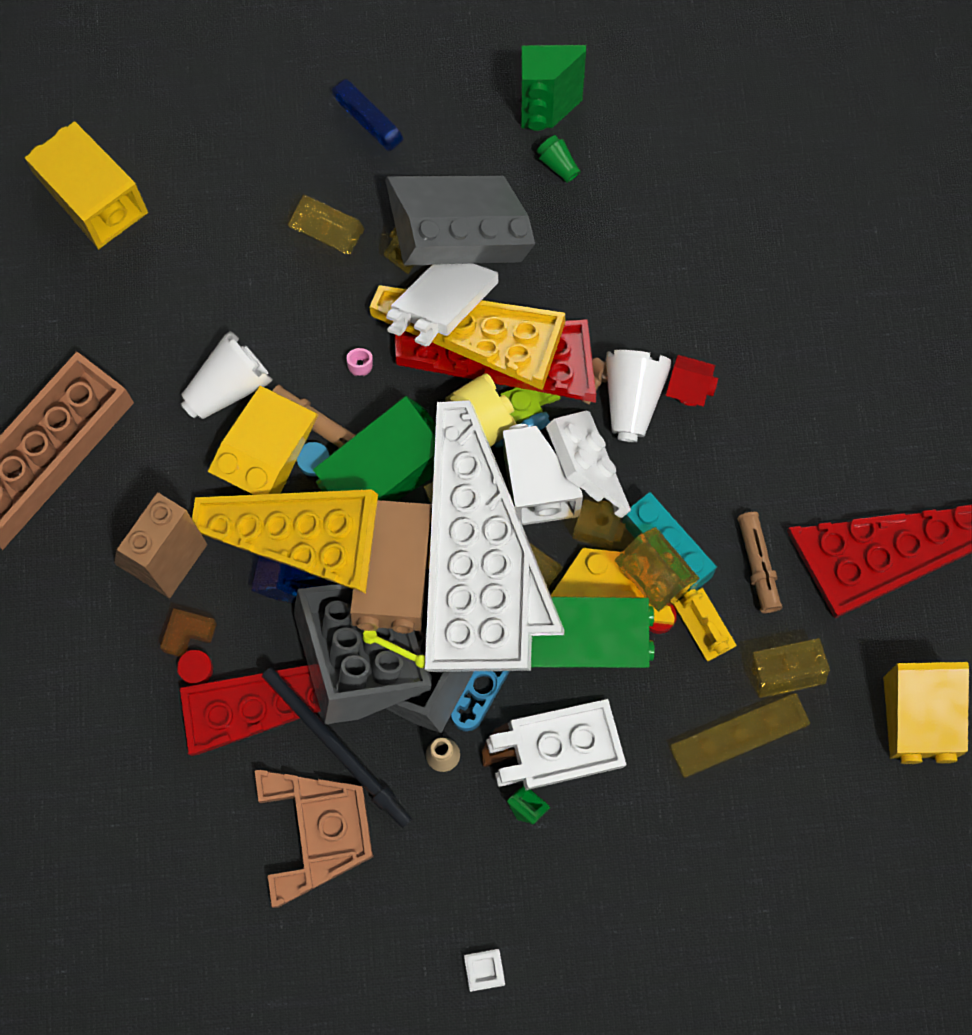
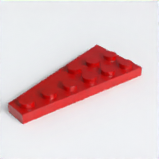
(568, 376)
(880, 553)

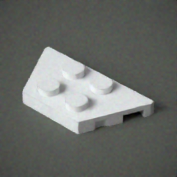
(586, 460)

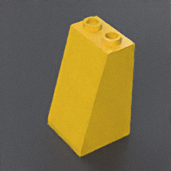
(87, 184)

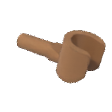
(600, 373)

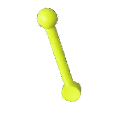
(371, 637)

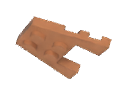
(330, 828)

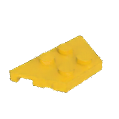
(598, 575)

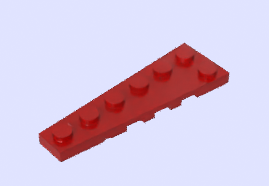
(240, 708)

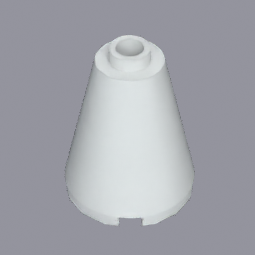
(224, 378)
(634, 390)

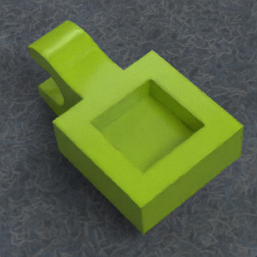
(527, 402)

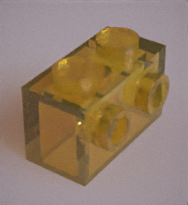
(656, 569)

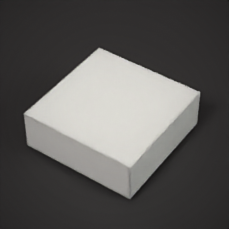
(484, 970)

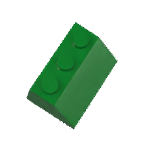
(550, 83)

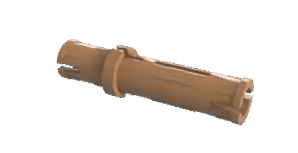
(323, 425)
(762, 574)

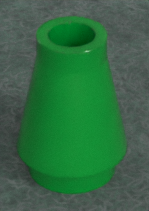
(558, 158)

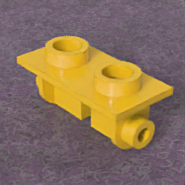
(704, 624)

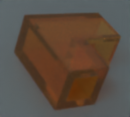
(183, 627)

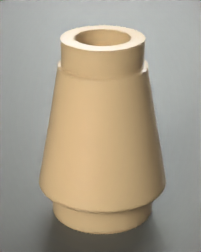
(443, 762)

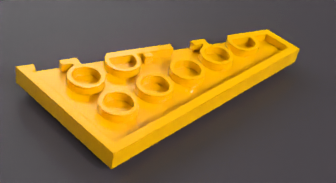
(495, 334)
(308, 531)

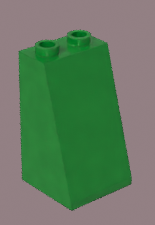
(386, 456)
(597, 634)

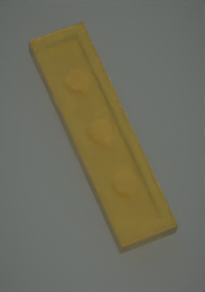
(740, 735)

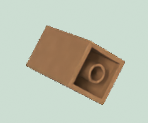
(161, 546)
(396, 569)

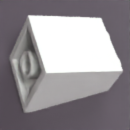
(537, 478)

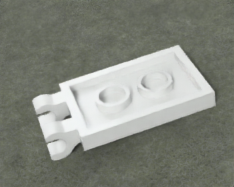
(440, 299)
(560, 745)

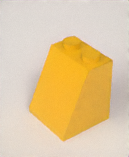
(927, 711)

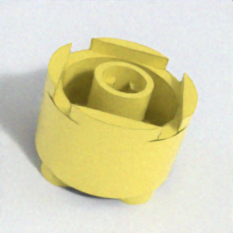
(491, 409)

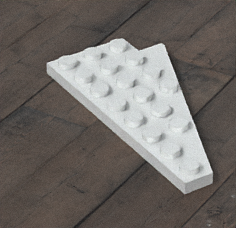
(482, 570)

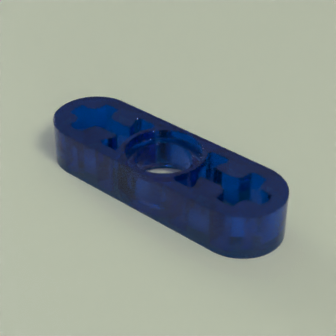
(367, 115)

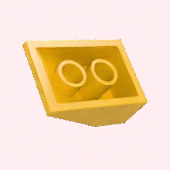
(263, 443)

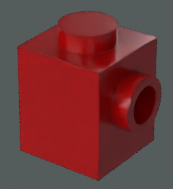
(692, 381)

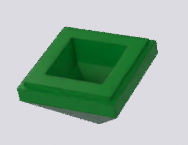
(527, 806)

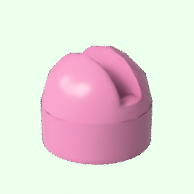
(352, 361)

